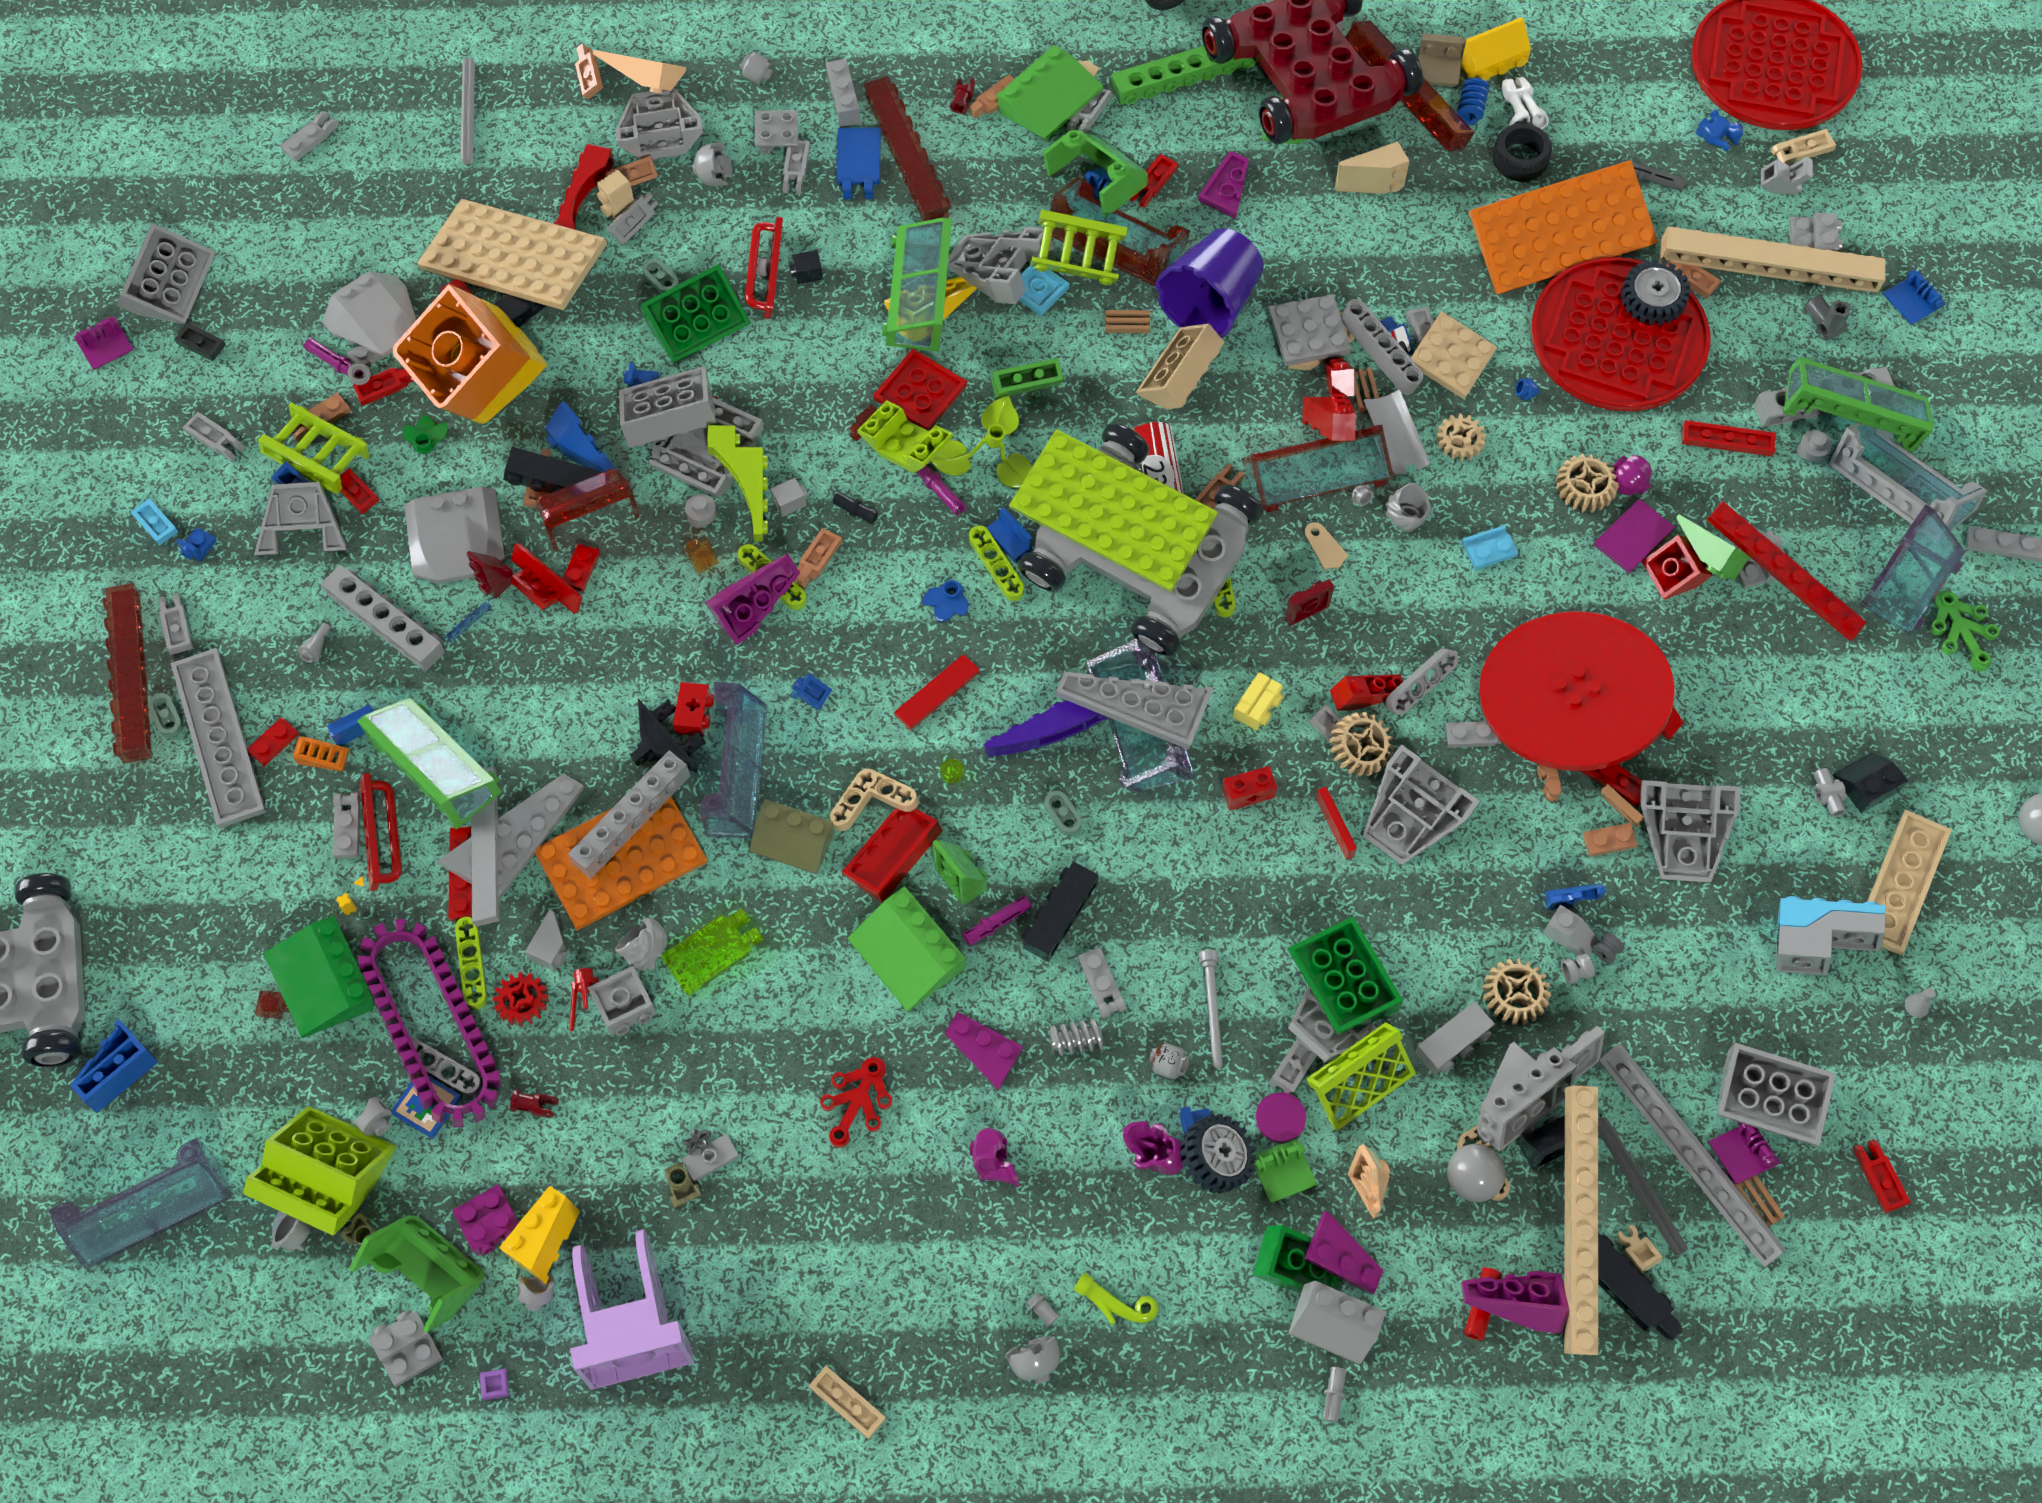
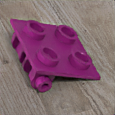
(103, 342)
(1744, 1152)

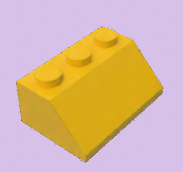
(1496, 50)

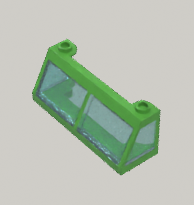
(918, 285)
(1859, 400)
(431, 759)

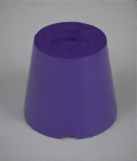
(1211, 281)

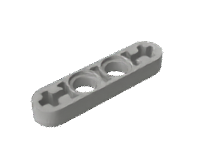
(1423, 684)
(441, 1062)

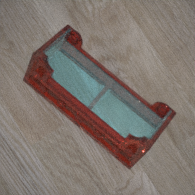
(1145, 248)
(1318, 468)

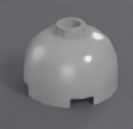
(712, 161)
(1035, 1359)

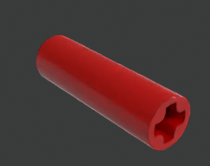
(1478, 1319)

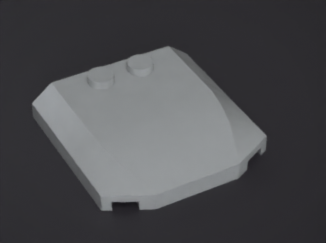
(687, 454)
(449, 526)

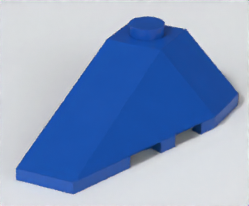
(571, 440)

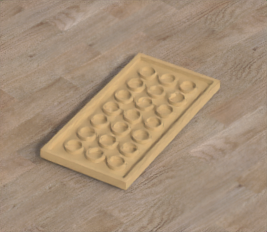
(512, 254)

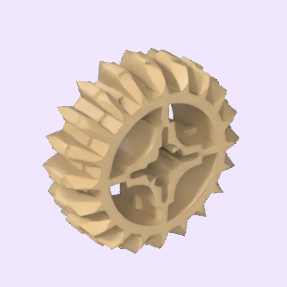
(1581, 489)
(1378, 748)
(1509, 984)

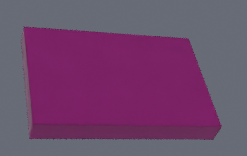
(1634, 536)

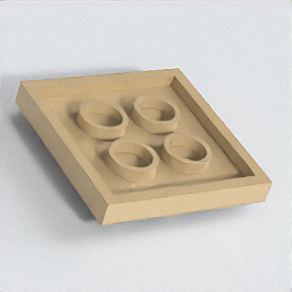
(1453, 355)

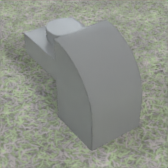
(1786, 179)

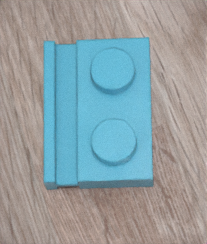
(1489, 547)

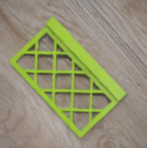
(1355, 1061)

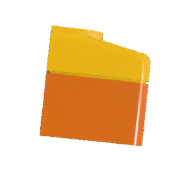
(468, 355)

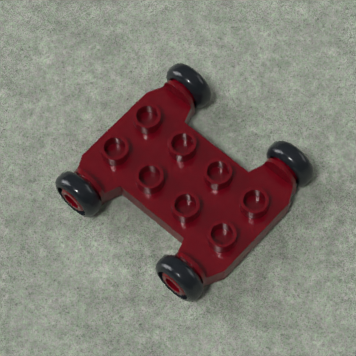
(1311, 66)

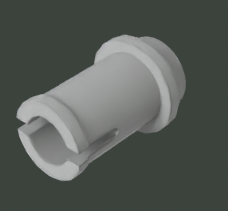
(1043, 1309)

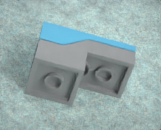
(1815, 926)

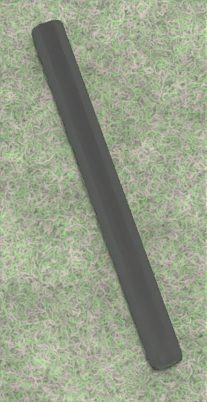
(1641, 1187)

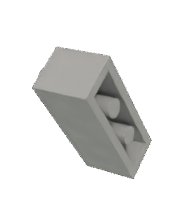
(843, 93)
(1455, 1039)

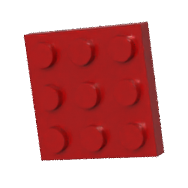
(921, 389)

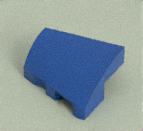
(1568, 896)

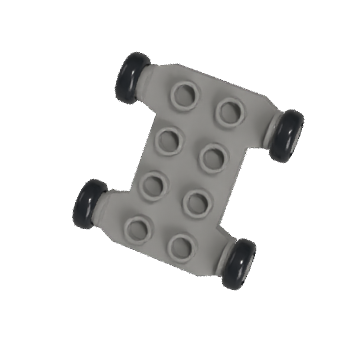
(1169, 613)
(43, 972)

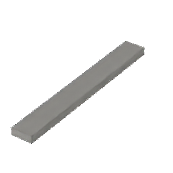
(485, 863)

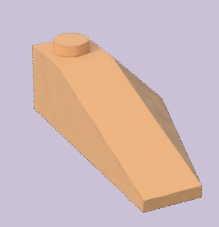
(645, 72)
(1369, 1178)

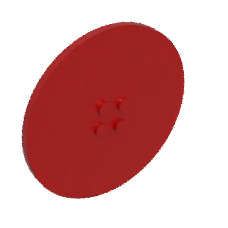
(1776, 62)
(1605, 353)
(1576, 691)

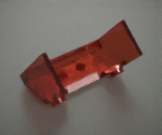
(583, 499)

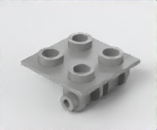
(775, 129)

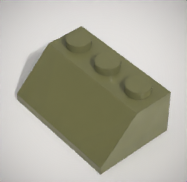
(791, 836)

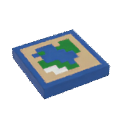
(411, 1112)

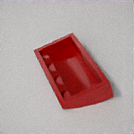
(892, 852)

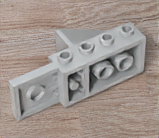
(1532, 1088)

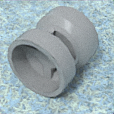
(1578, 968)

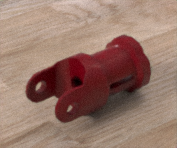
(963, 94)
(532, 1103)

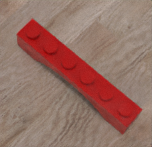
(592, 167)

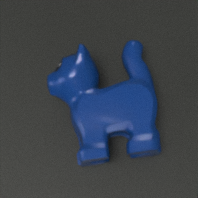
(1717, 128)

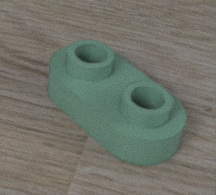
(663, 276)
(166, 716)
(1063, 814)

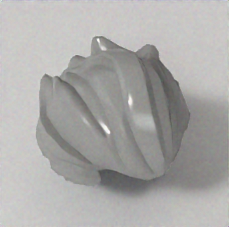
(1409, 507)
(643, 944)

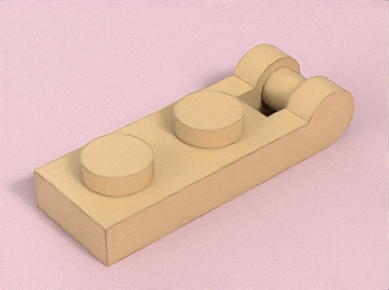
(1808, 145)

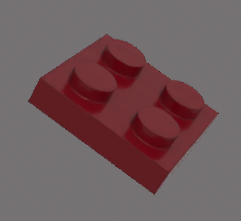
(1309, 602)

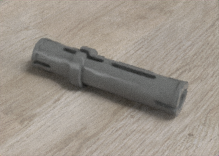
(1658, 177)

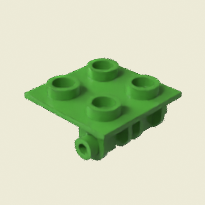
(1284, 1170)

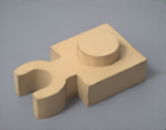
(1640, 1252)

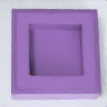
(494, 1384)

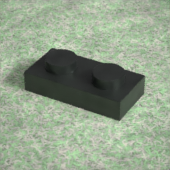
(200, 342)

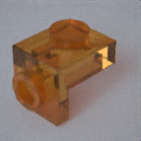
(700, 555)

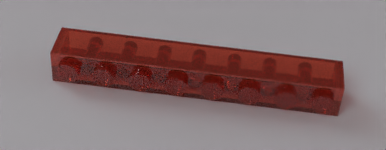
(1426, 104)
(906, 149)
(128, 673)

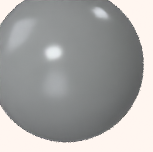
(2031, 818)
(1476, 1173)

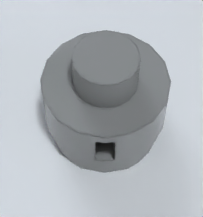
(1814, 446)
(700, 510)
(374, 1118)
(534, 1292)

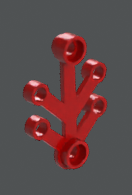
(858, 1098)

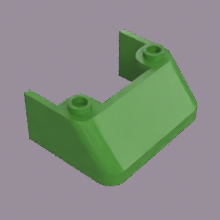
(1126, 175)
(426, 1261)

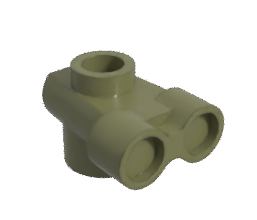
(683, 1191)
(357, 1230)

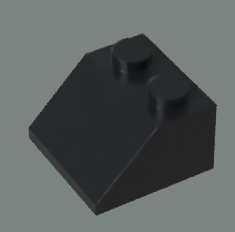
(1871, 780)
(1544, 1143)

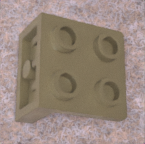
(1441, 59)

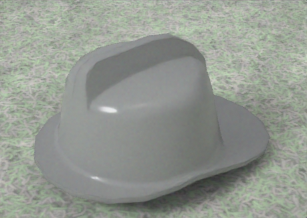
(289, 1232)

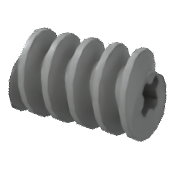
(1076, 1037)

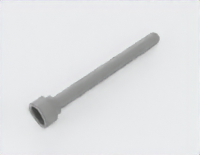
(1209, 961)

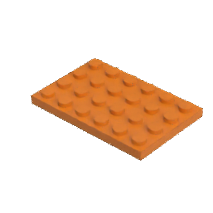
(647, 861)

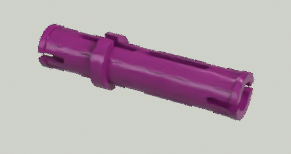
(340, 363)
(934, 482)
(992, 923)

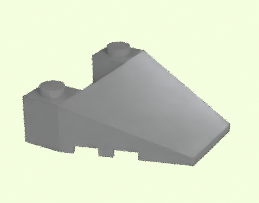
(995, 261)

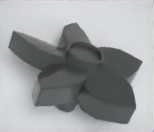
(698, 1140)

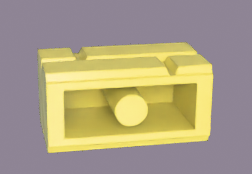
(1258, 701)

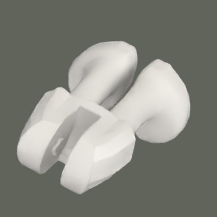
(1521, 92)

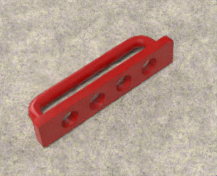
(776, 228)
(374, 875)

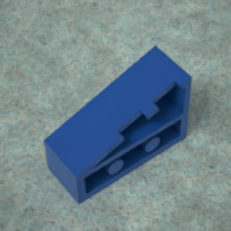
(113, 1068)

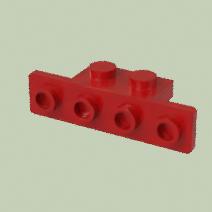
(541, 583)

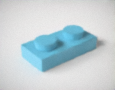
(154, 522)

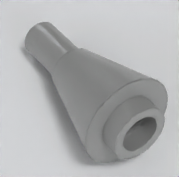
(311, 649)
(1919, 1003)

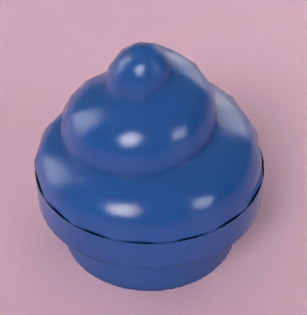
(1526, 389)

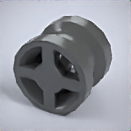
(1608, 948)

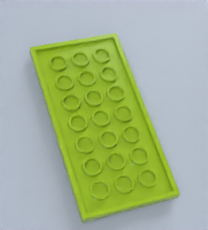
(1113, 510)

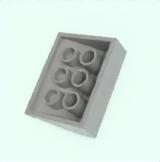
(165, 276)
(666, 407)
(1775, 1094)

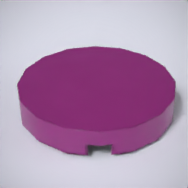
(1280, 1117)

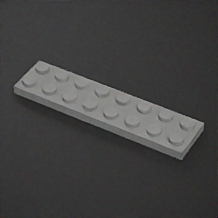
(218, 738)

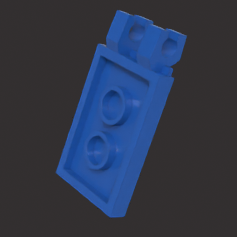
(858, 159)

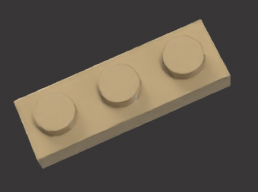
(847, 1402)

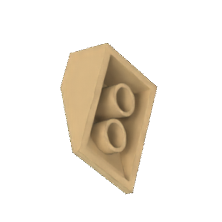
(1374, 171)

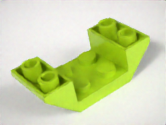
(902, 440)

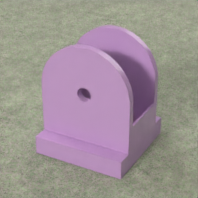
(630, 1337)

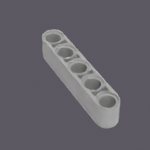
(1381, 346)

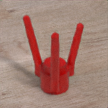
(582, 980)

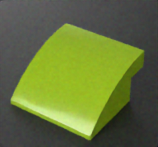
(318, 1169)

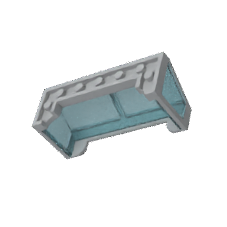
(1901, 479)

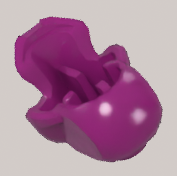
(1153, 1148)
(989, 1157)

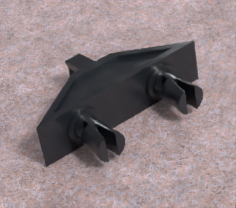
(657, 740)

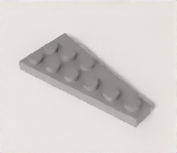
(1146, 705)
(520, 832)

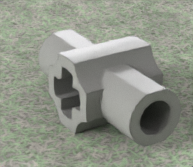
(1830, 792)

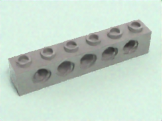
(1772, 414)
(344, 580)
(629, 814)

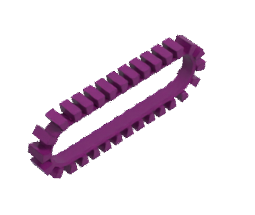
(457, 1008)

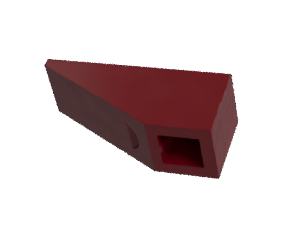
(490, 573)

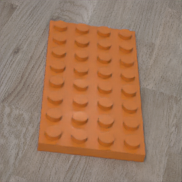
(1562, 226)

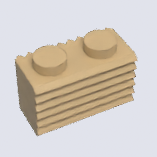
(614, 194)

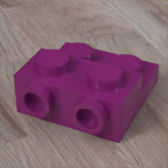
(486, 1220)

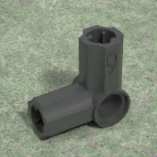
(1829, 320)

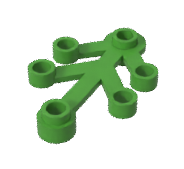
(1963, 627)

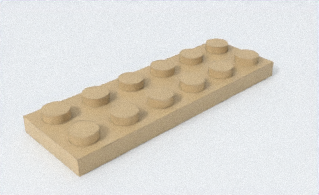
(1907, 876)

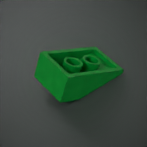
(1283, 1260)

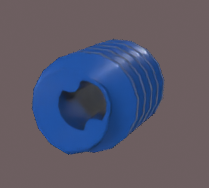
(1473, 100)

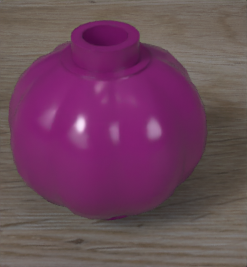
(1632, 475)

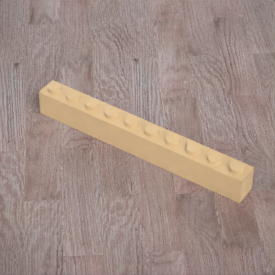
(1772, 259)
(1581, 1220)

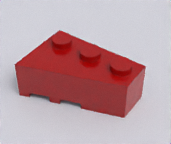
(1331, 415)

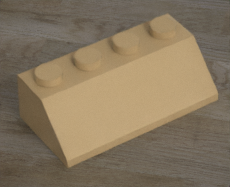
(1181, 366)

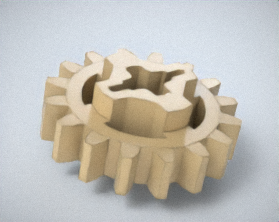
(1460, 438)

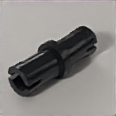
(855, 507)

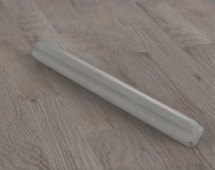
(467, 111)

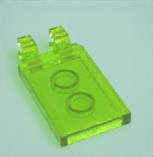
(710, 951)

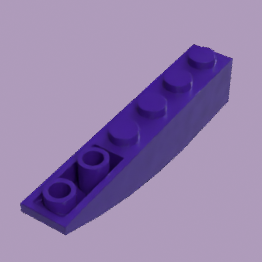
(1044, 729)

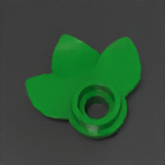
(425, 432)

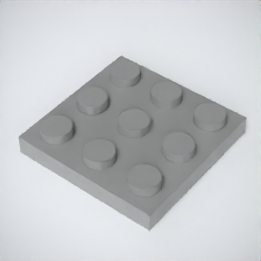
(1309, 330)

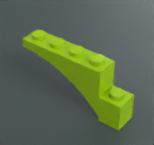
(747, 468)

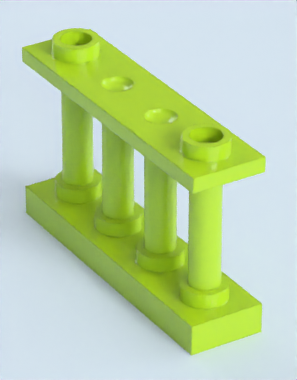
(1071, 226)
(311, 467)

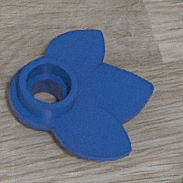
(946, 604)

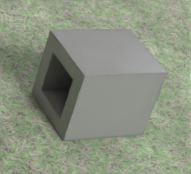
(789, 496)

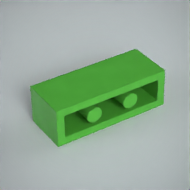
(1026, 378)

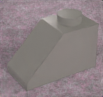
(1571, 932)
(548, 944)

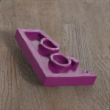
(1226, 185)
(985, 1048)
(1342, 1256)

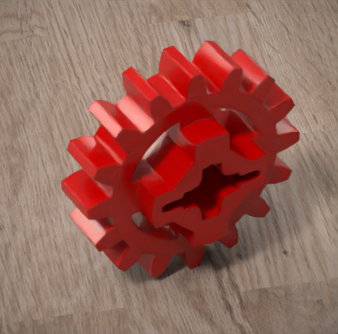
(518, 988)

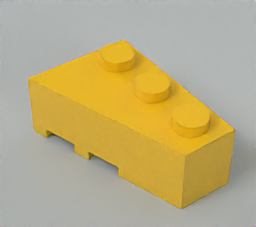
(541, 1233)

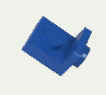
(635, 377)
(196, 545)
(811, 691)

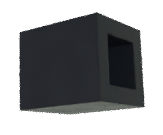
(806, 267)

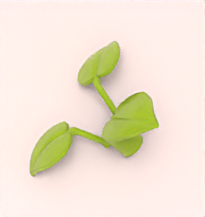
(999, 420)

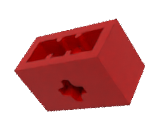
(692, 697)
(1249, 788)

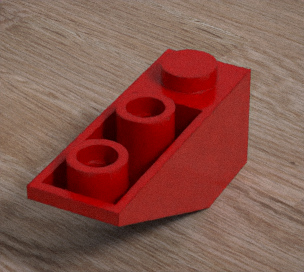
(1364, 690)

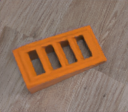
(313, 744)

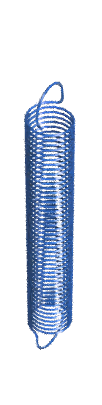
(447, 636)

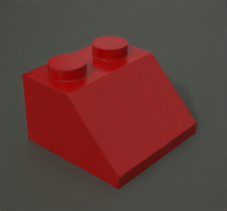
(1676, 567)

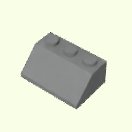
(1336, 1322)

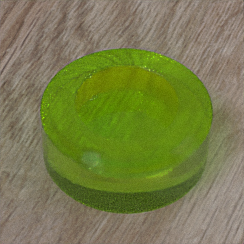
(952, 771)

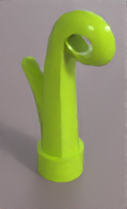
(1108, 1303)

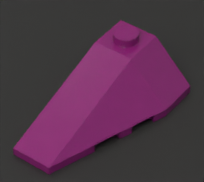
(748, 601)
(1528, 1300)

